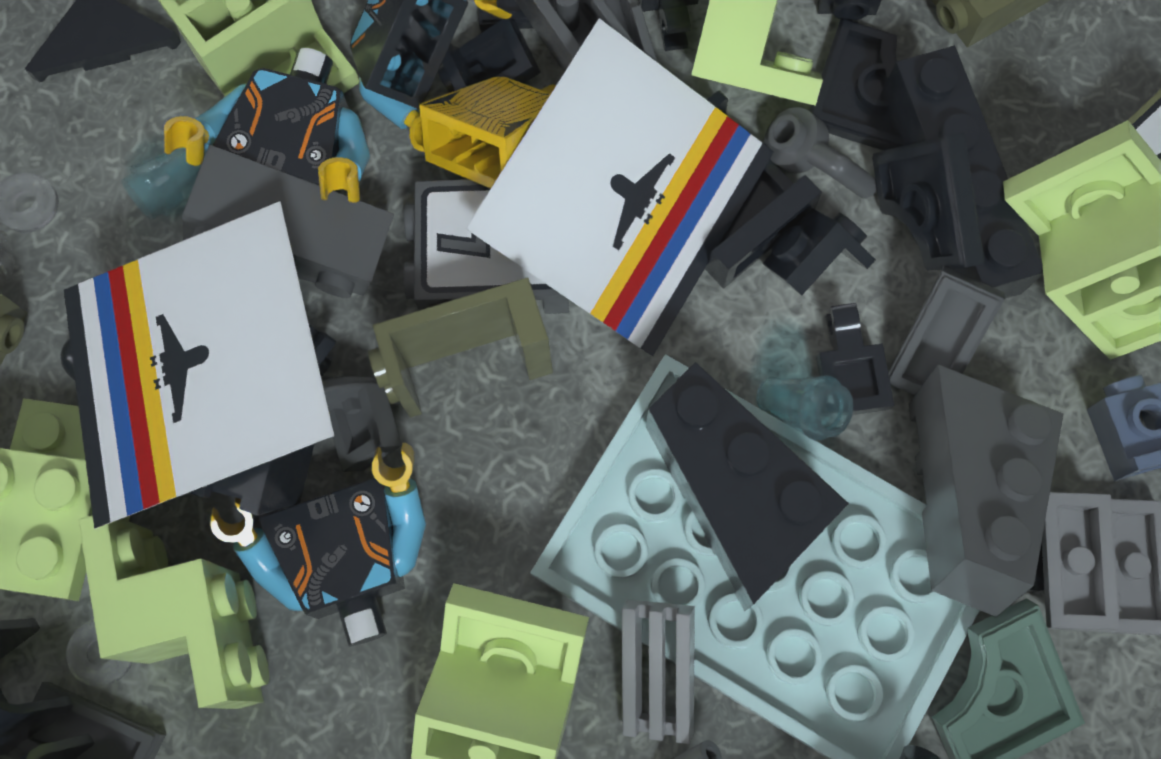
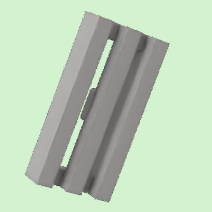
(656, 722)

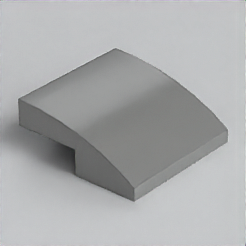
(1102, 564)

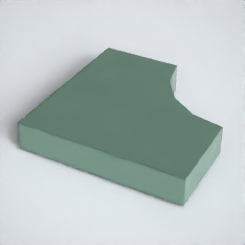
(1012, 691)

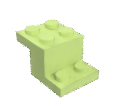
(246, 35)
(734, 51)
(1099, 235)
(41, 501)
(164, 612)
(499, 679)

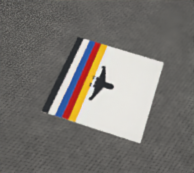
(621, 188)
(193, 365)

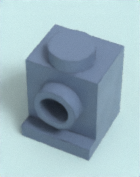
(1123, 439)

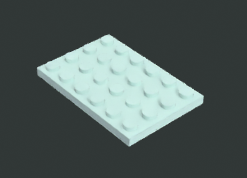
(831, 651)

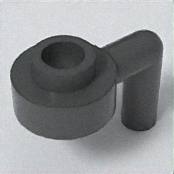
(810, 149)

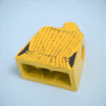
(480, 126)

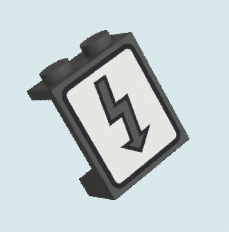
(452, 259)

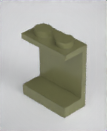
(457, 328)

